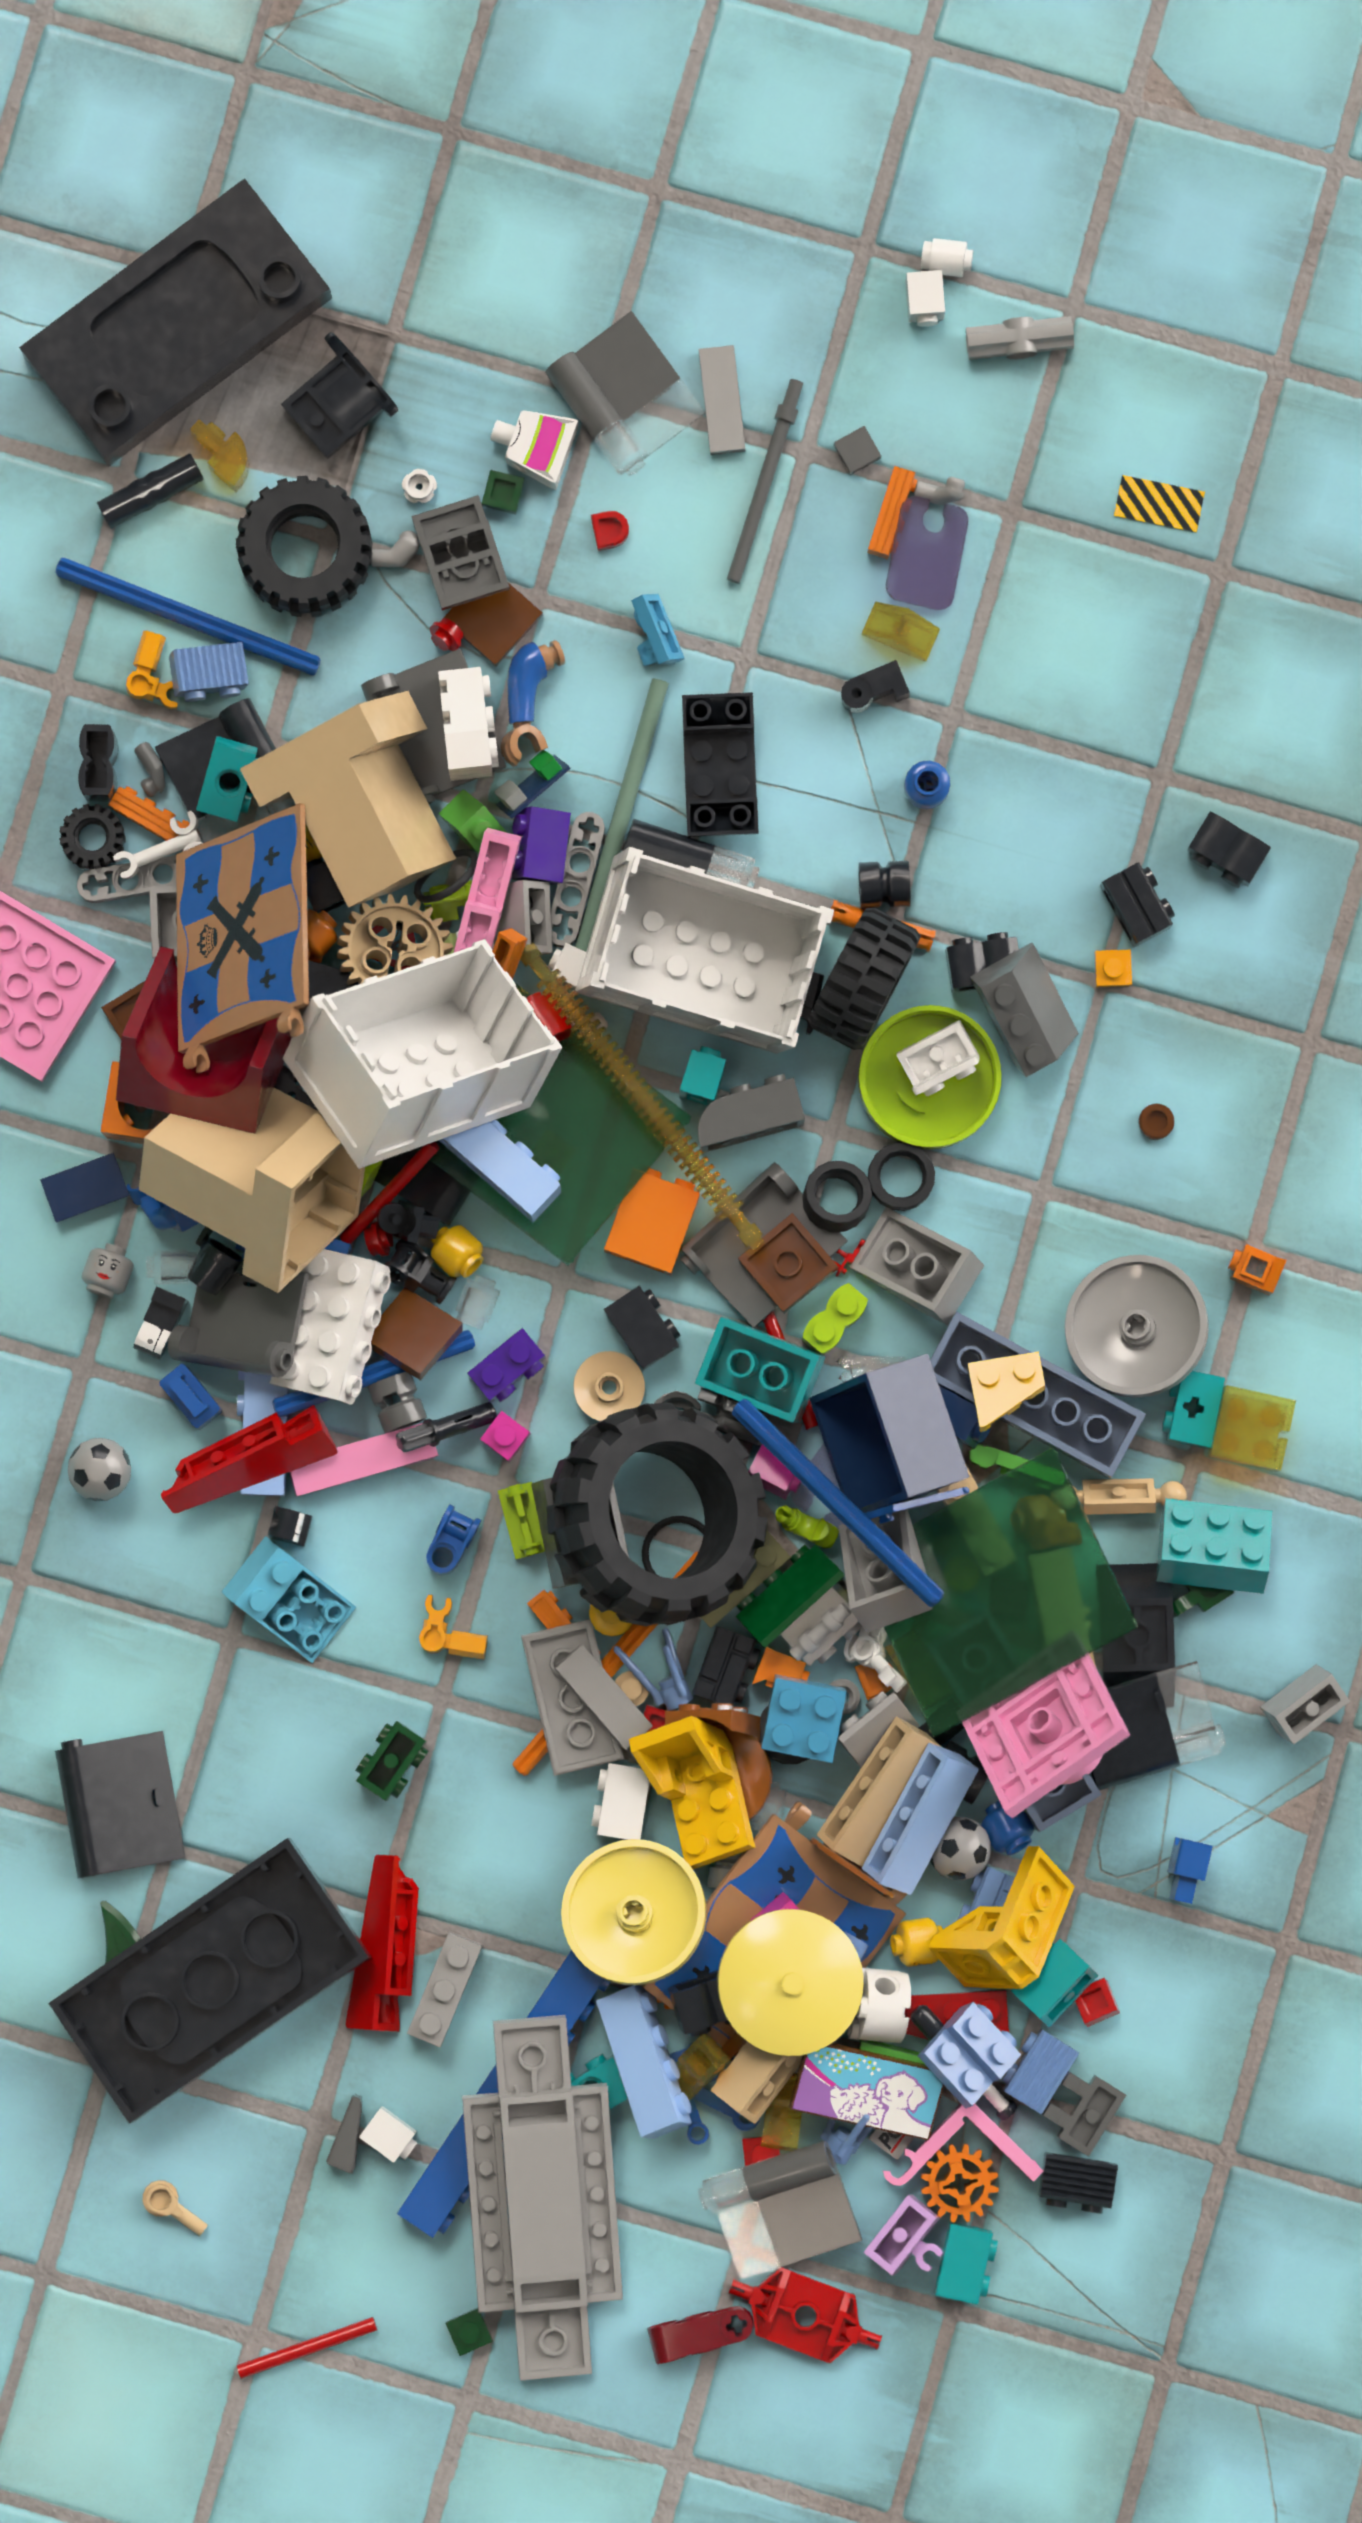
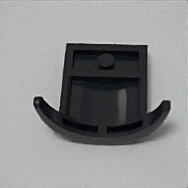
(338, 400)

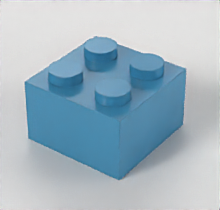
(803, 1718)

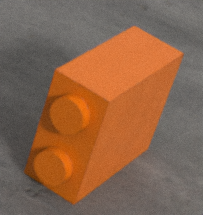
(653, 1222)

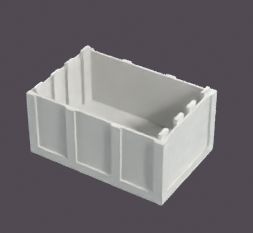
(702, 951)
(421, 1054)

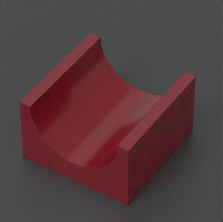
(153, 1072)

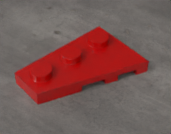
(946, 2004)

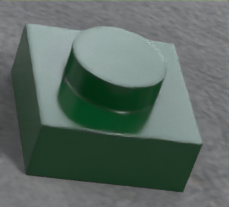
(503, 492)
(469, 2331)

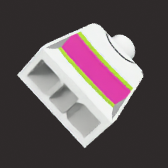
(537, 445)

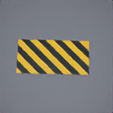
(1159, 503)

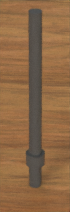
(785, 416)

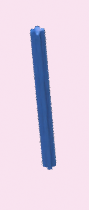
(187, 616)
(838, 1503)

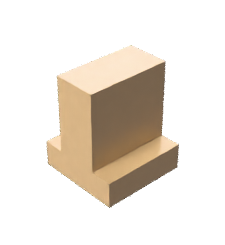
(359, 797)
(268, 1191)

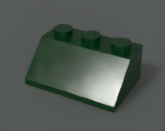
(788, 1594)

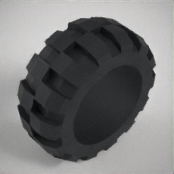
(728, 1502)

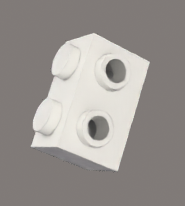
(622, 1802)

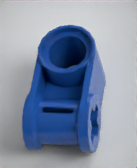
(452, 1538)

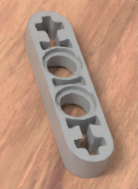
(145, 876)
(578, 880)

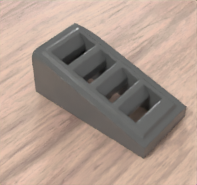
(344, 2148)

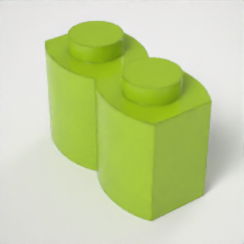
(841, 1312)

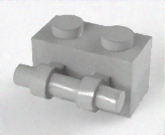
(821, 1627)

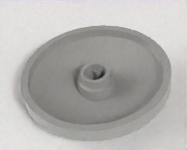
(1136, 1326)

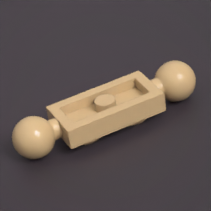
(1126, 1495)

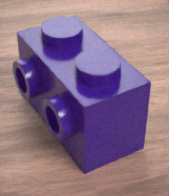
(542, 844)
(506, 1365)

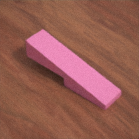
(488, 888)
(357, 1462)

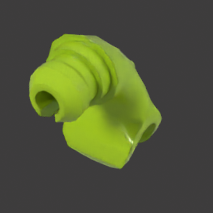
(812, 1529)

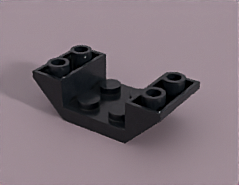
(719, 764)
(1150, 1645)

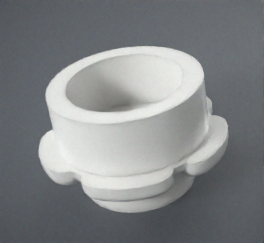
(416, 477)

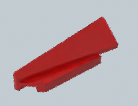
(249, 1458)
(390, 1939)

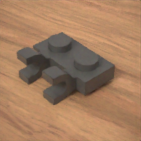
(1089, 2116)

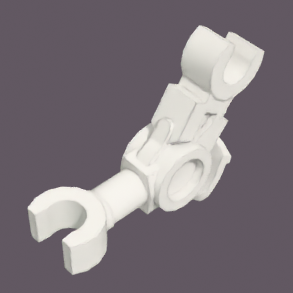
(870, 1652)

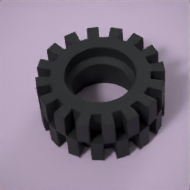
(77, 821)

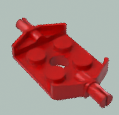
(784, 2292)

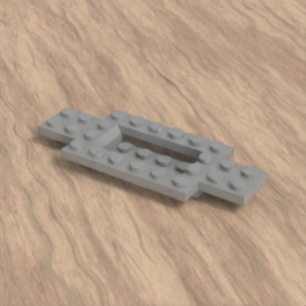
(556, 2197)

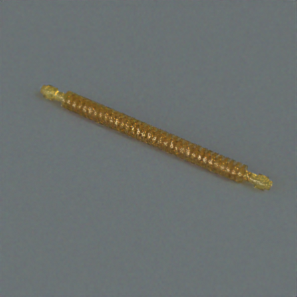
(749, 1233)

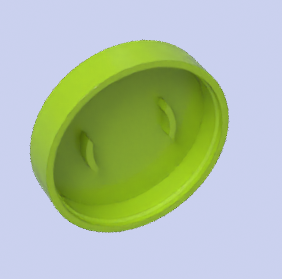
(934, 1119)

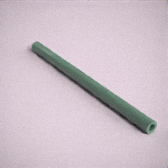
(624, 804)

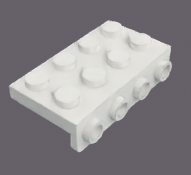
(336, 1325)

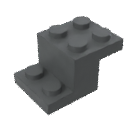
(460, 552)

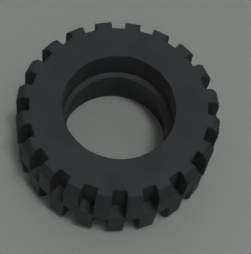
(296, 500)
(864, 978)

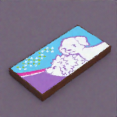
(855, 2082)

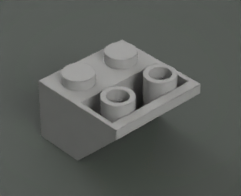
(862, 1734)

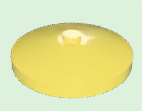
(633, 1912)
(790, 1982)

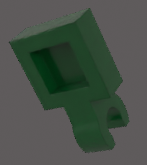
(1202, 1596)

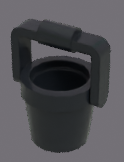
(214, 1264)

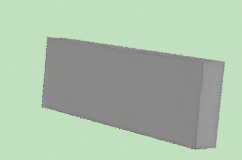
(722, 400)
(603, 1696)

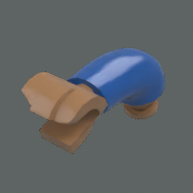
(524, 674)

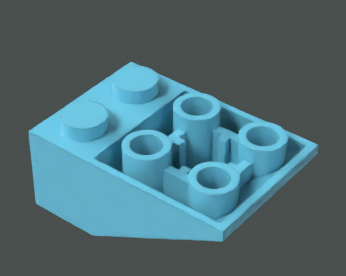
(288, 1599)

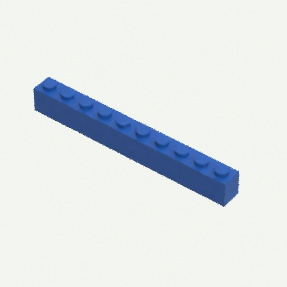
(447, 2174)

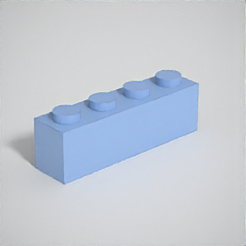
(506, 1167)
(255, 1406)
(920, 1818)
(644, 2061)

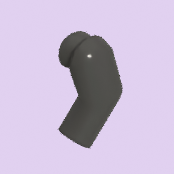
(154, 768)

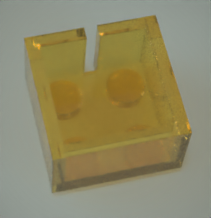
(1250, 1428)

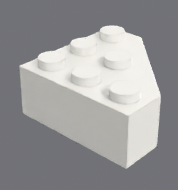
(467, 723)

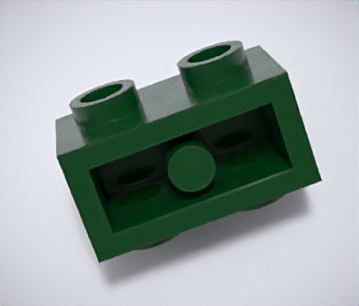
(387, 1767)

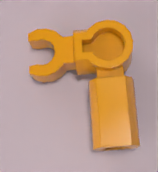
(139, 682)
(435, 1639)

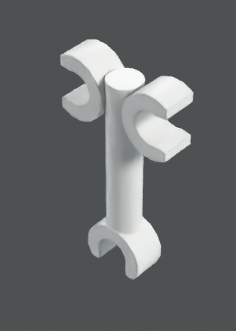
(188, 839)

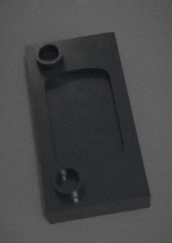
(176, 322)
(209, 1980)

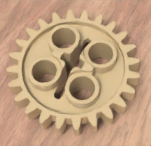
(364, 944)

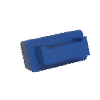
(190, 1396)
(1188, 1863)

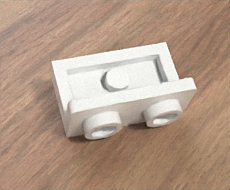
(939, 1058)

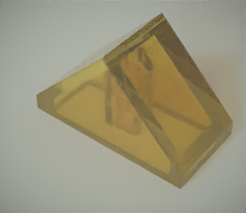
(901, 630)

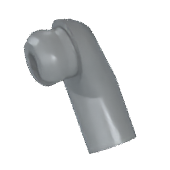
(941, 495)
(399, 554)

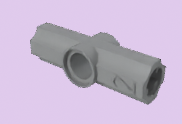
(1019, 338)

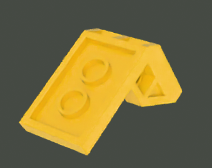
(699, 1774)
(1021, 1934)

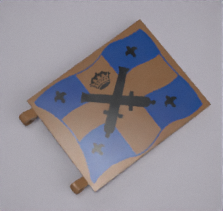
(242, 933)
(808, 1876)

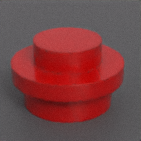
(446, 635)
(378, 1241)

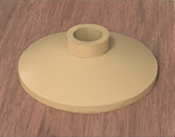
(608, 1367)

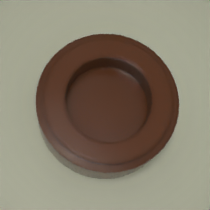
(1156, 1121)

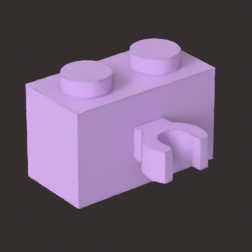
(904, 2236)

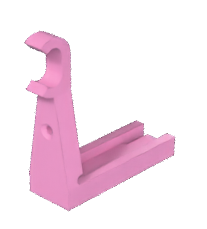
(950, 2127)

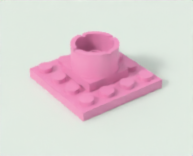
(1046, 1734)

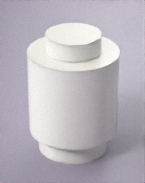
(948, 256)

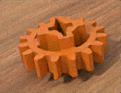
(963, 2198)

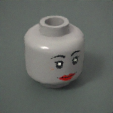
(107, 1271)

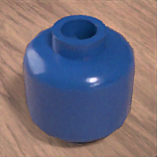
(921, 774)
(1007, 1833)

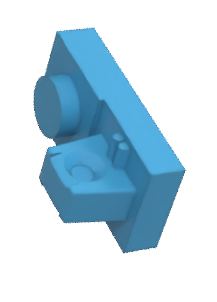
(662, 643)

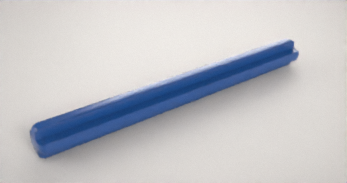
(372, 1373)

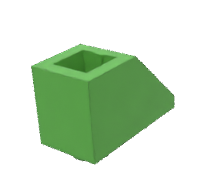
(469, 819)

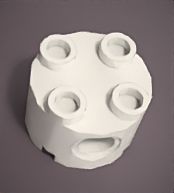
(882, 2007)

